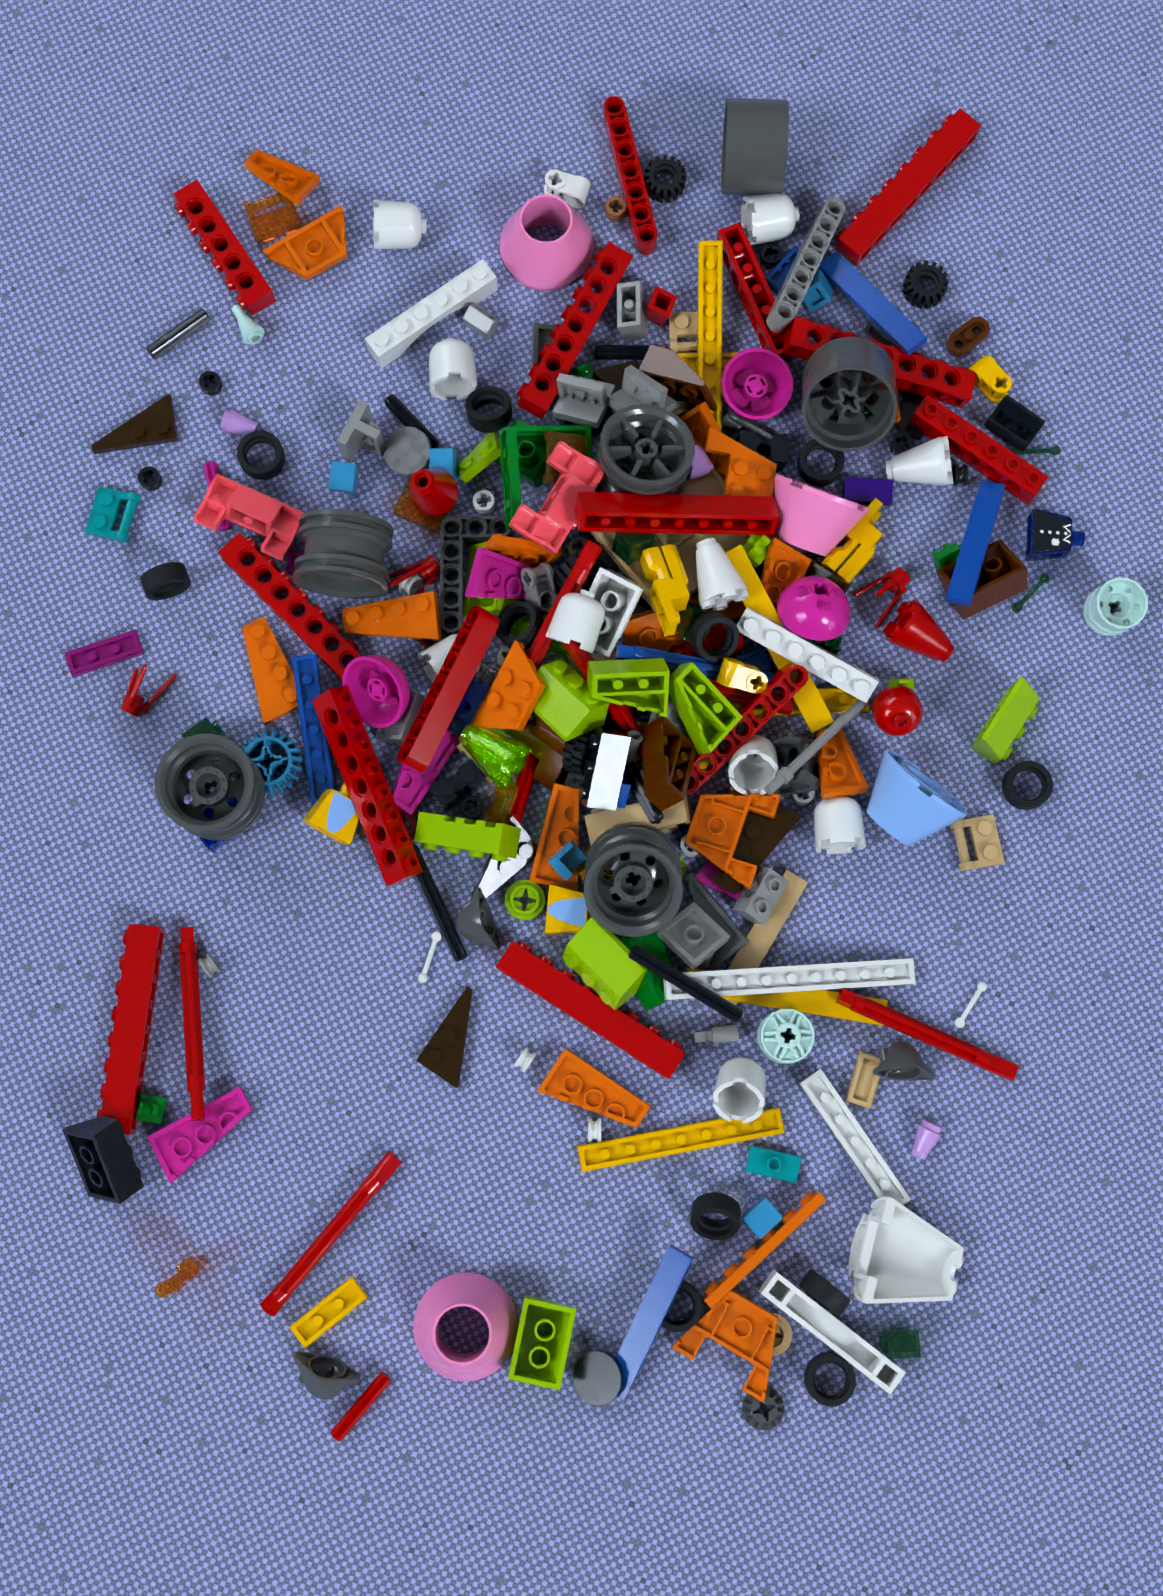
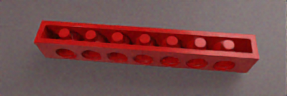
(616, 262)
(911, 380)
(235, 554)
(367, 785)

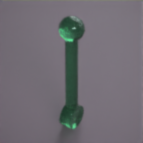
(1054, 450)
(1017, 607)

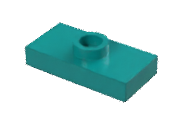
(773, 1164)

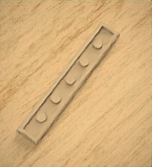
(762, 935)

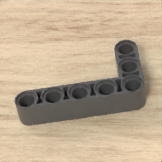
(456, 565)

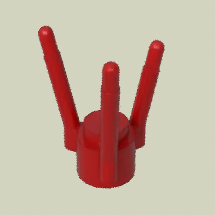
(426, 568)
(894, 582)
(134, 703)

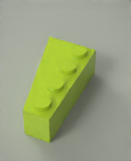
(469, 835)

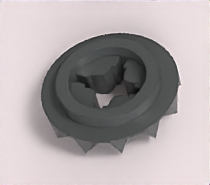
(756, 1419)

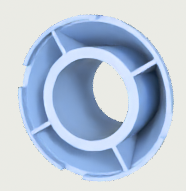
(910, 802)

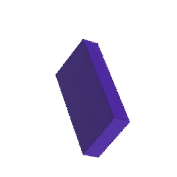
(866, 490)

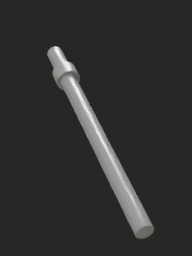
(785, 774)

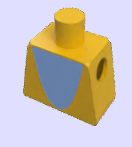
(334, 815)
(565, 911)

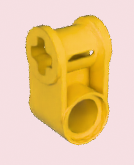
(991, 378)
(739, 675)

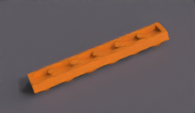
(754, 1255)

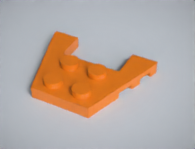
(746, 470)
(719, 826)
(742, 1329)

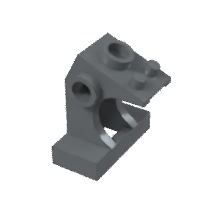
(803, 779)

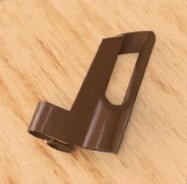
(546, 747)

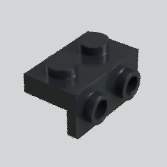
(1014, 423)

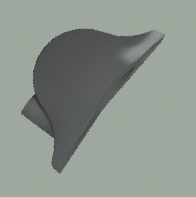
(477, 922)
(902, 1063)
(324, 1374)

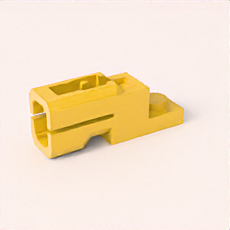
(861, 540)
(668, 586)

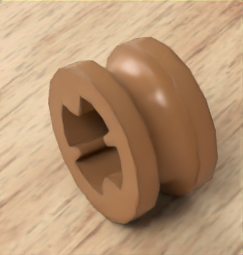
(615, 216)

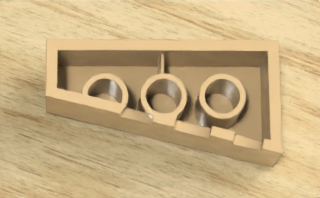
(601, 820)

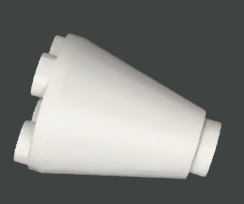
(923, 464)
(717, 577)

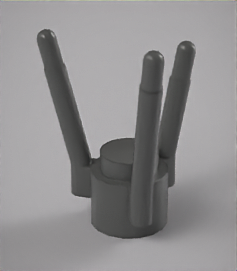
(735, 423)

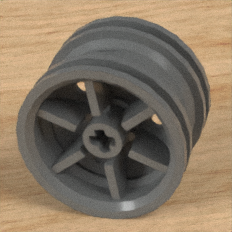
(644, 444)
(343, 553)
(195, 754)
(626, 915)

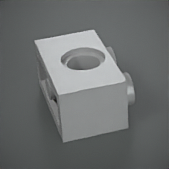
(631, 310)
(760, 900)

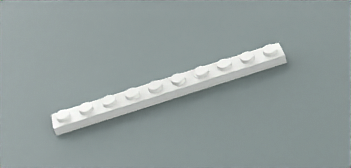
(799, 978)

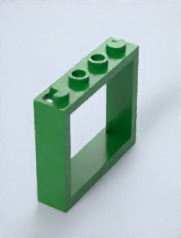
(510, 462)

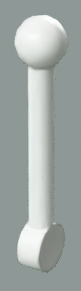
(436, 937)
(959, 1022)

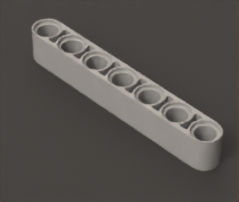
(805, 265)

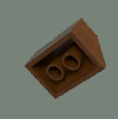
(998, 580)

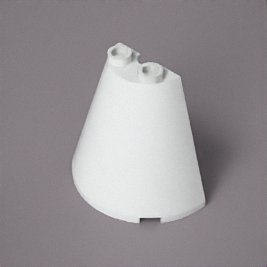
(901, 1257)

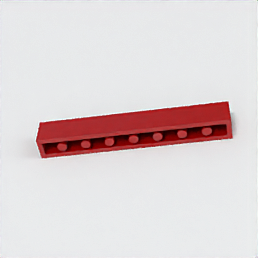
(907, 187)
(676, 513)
(588, 1009)
(131, 1024)

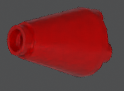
(433, 491)
(918, 632)

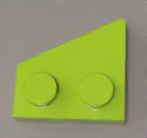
(482, 456)

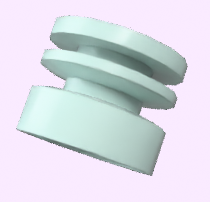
(1128, 605)
(773, 1045)

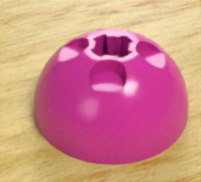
(763, 373)
(814, 608)
(377, 689)

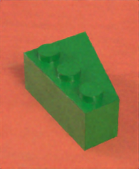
(652, 987)

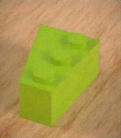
(631, 682)
(701, 707)

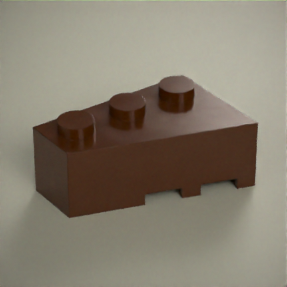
(666, 763)

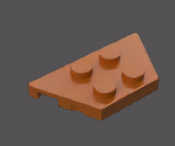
(313, 246)
(512, 693)

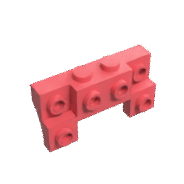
(252, 511)
(557, 514)

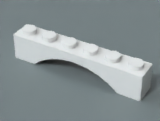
(398, 334)
(831, 1331)

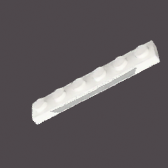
(807, 654)
(852, 1137)

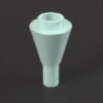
(250, 330)

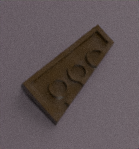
(757, 841)

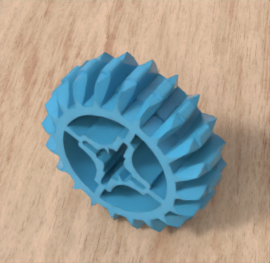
(278, 761)

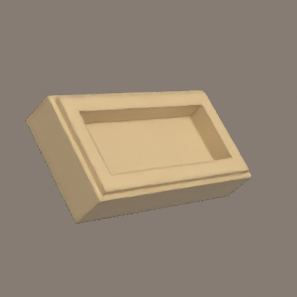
(863, 1081)

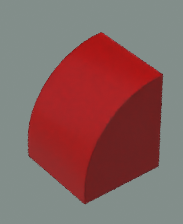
(660, 306)

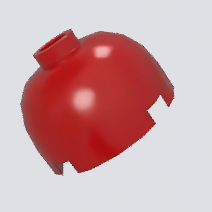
(897, 710)

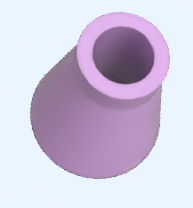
(237, 423)
(926, 1138)

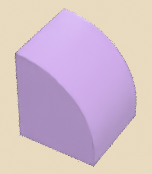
(700, 465)

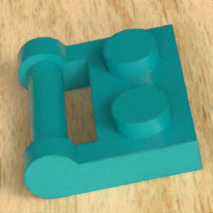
(106, 511)

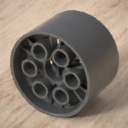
(754, 146)
(844, 360)

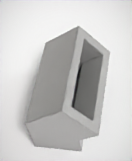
(480, 321)

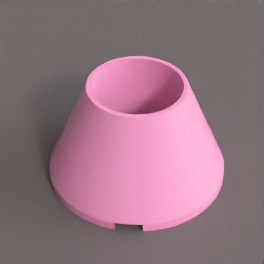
(550, 263)
(813, 516)
(482, 1295)

